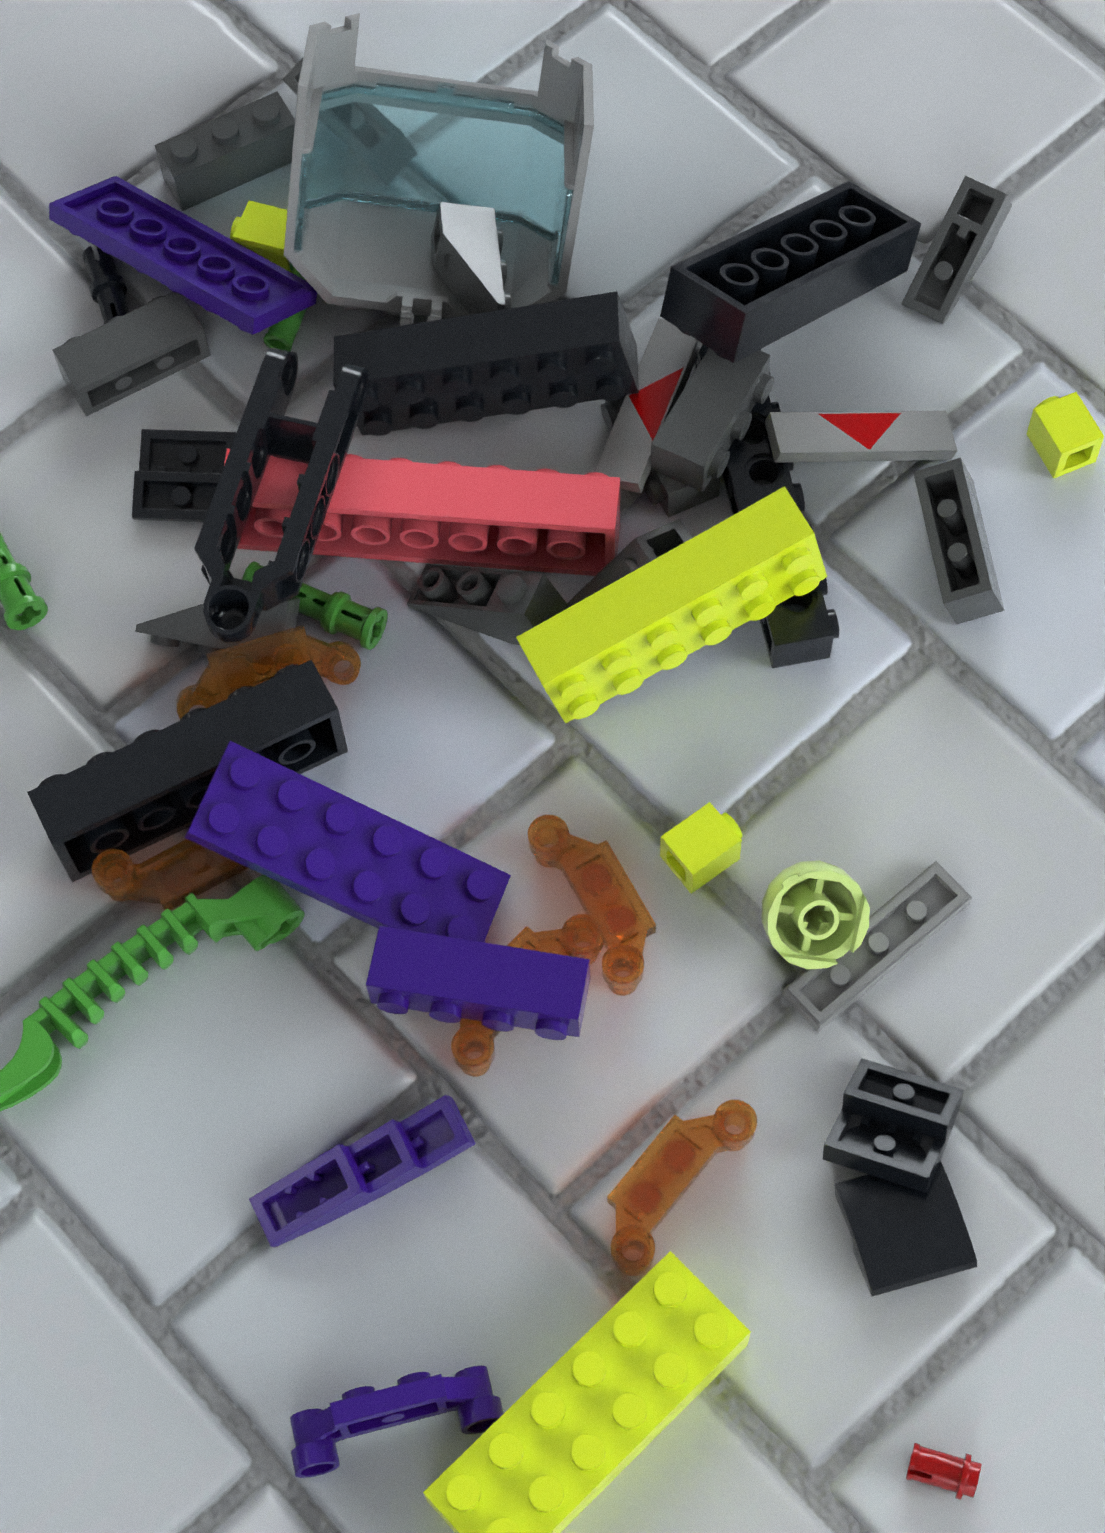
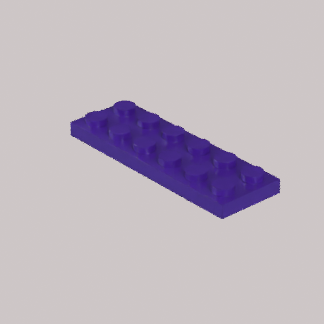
(183, 254)
(342, 850)

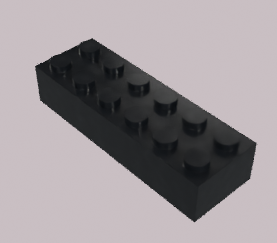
(789, 271)
(493, 363)
(160, 778)

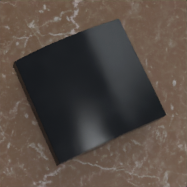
(178, 473)
(893, 1125)
(903, 1232)

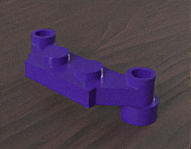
(369, 1410)

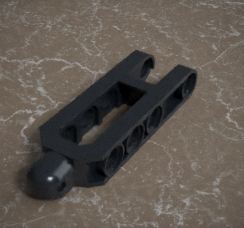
(235, 604)

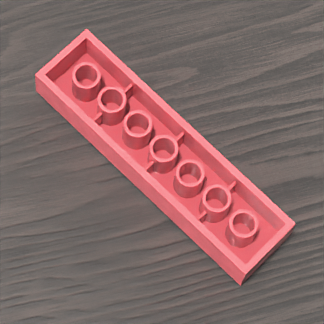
(450, 515)

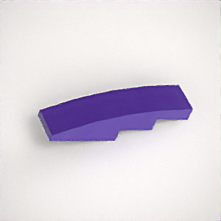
(361, 1172)

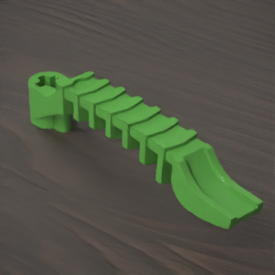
(258, 912)

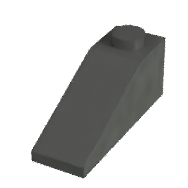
(957, 249)

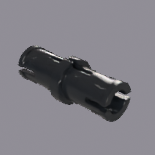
(107, 286)

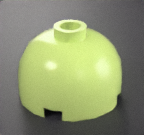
(814, 914)

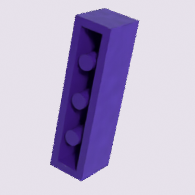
(478, 982)

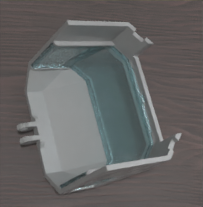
(392, 145)

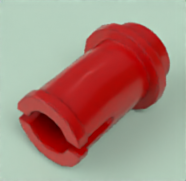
(944, 1471)

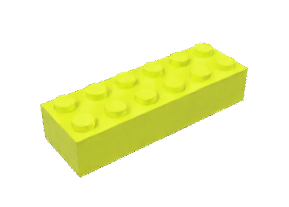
(675, 605)
(593, 1409)

